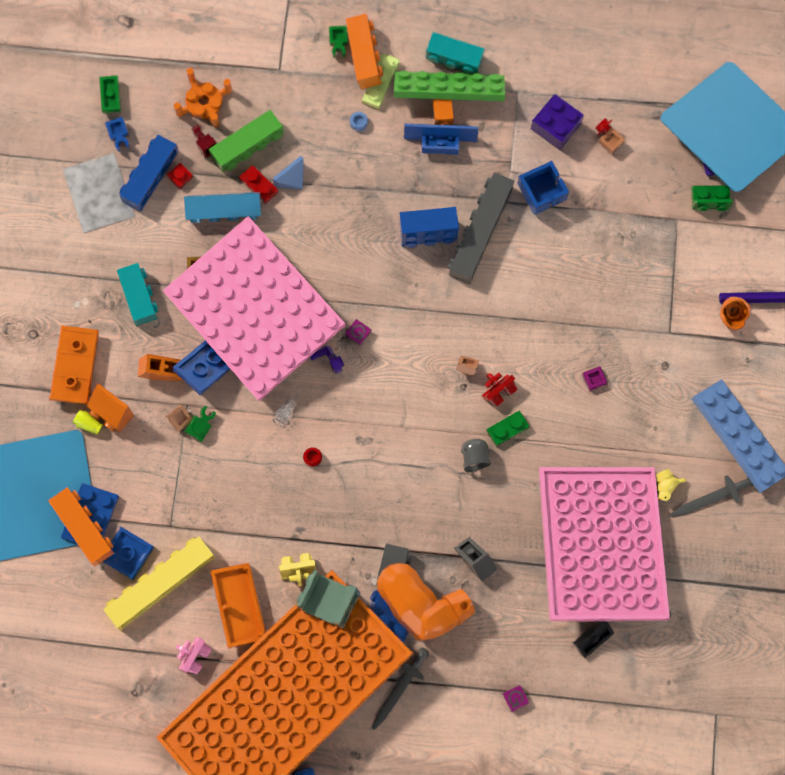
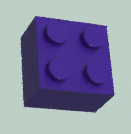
(557, 121)

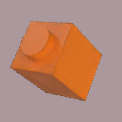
(442, 112)

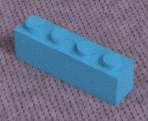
(222, 206)

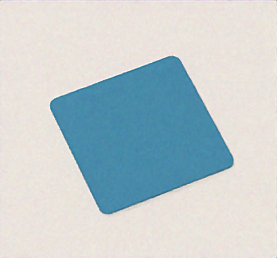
(729, 126)
(29, 477)

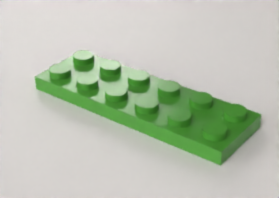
(449, 86)

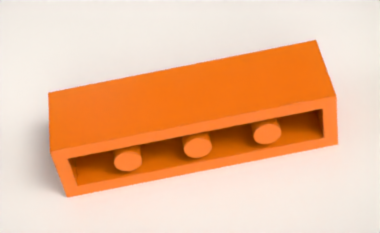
(363, 51)
(81, 526)

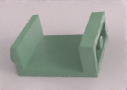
(327, 599)

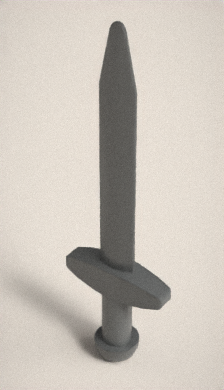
(730, 489)
(410, 672)

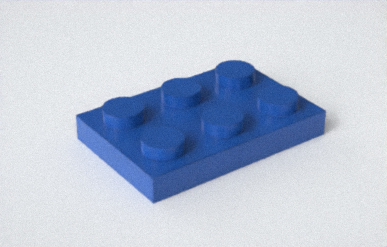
(201, 368)
(100, 504)

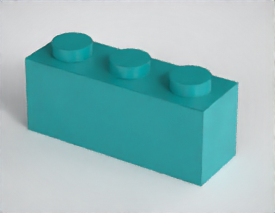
(454, 53)
(138, 294)

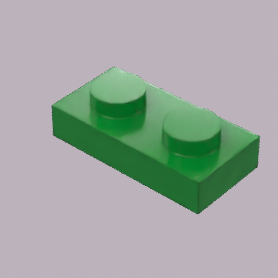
(110, 94)
(507, 428)

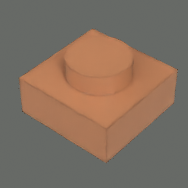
(611, 140)
(467, 365)
(179, 417)

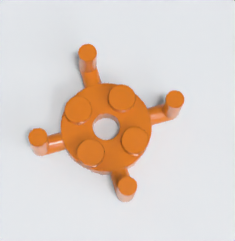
(200, 91)

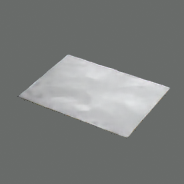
(96, 192)

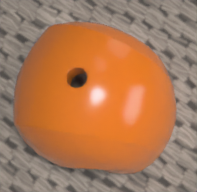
(735, 319)

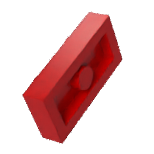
(259, 183)

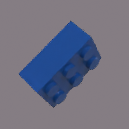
(429, 227)

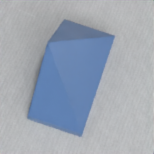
(291, 176)

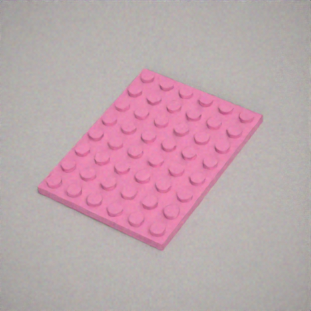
(254, 308)
(603, 544)

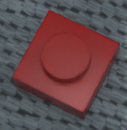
(180, 176)

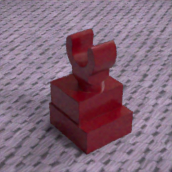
(203, 142)

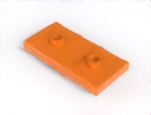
(74, 365)
(238, 605)

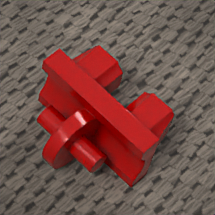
(506, 383)

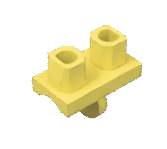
(297, 571)

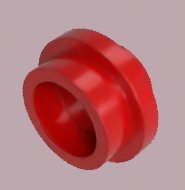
(312, 457)

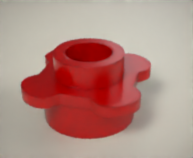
(603, 126)

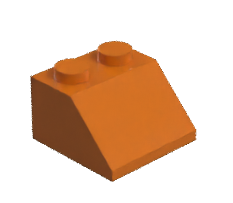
(109, 409)

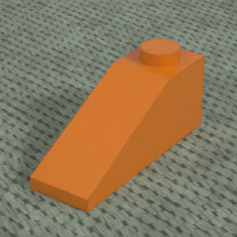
(158, 368)

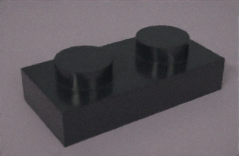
(593, 638)

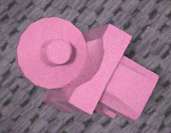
(197, 647)

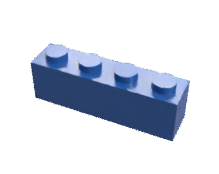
(149, 172)

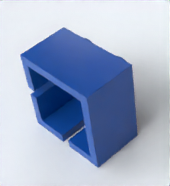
(540, 187)

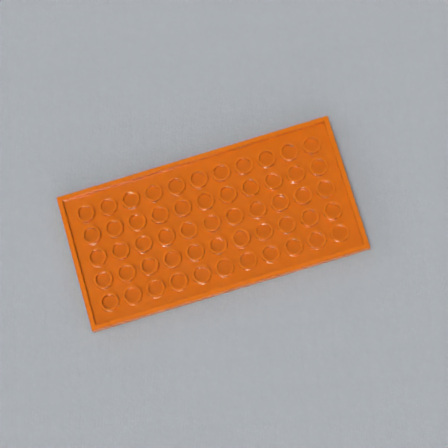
(285, 694)

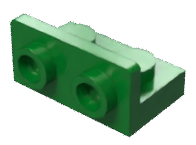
(711, 197)

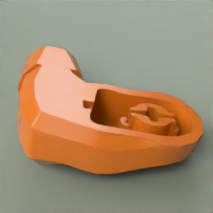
(417, 605)

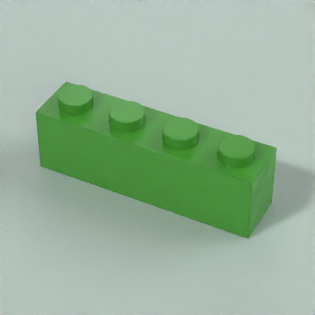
(247, 141)

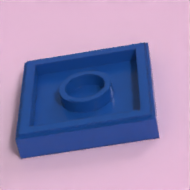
(129, 553)

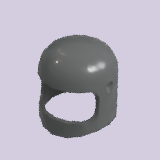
(475, 452)

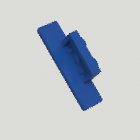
(440, 138)

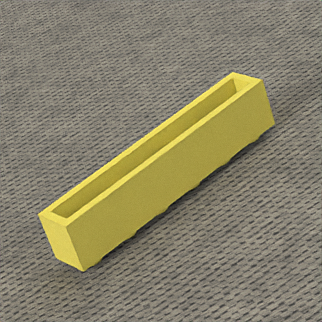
(158, 583)

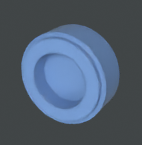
(358, 121)

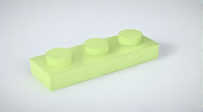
(376, 94)

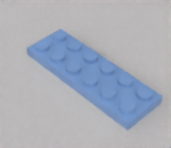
(740, 435)

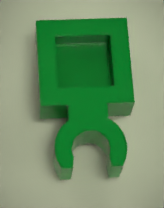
(338, 39)
(198, 426)

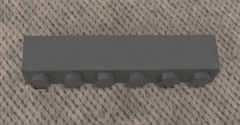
(481, 228)

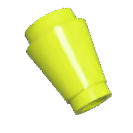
(87, 422)

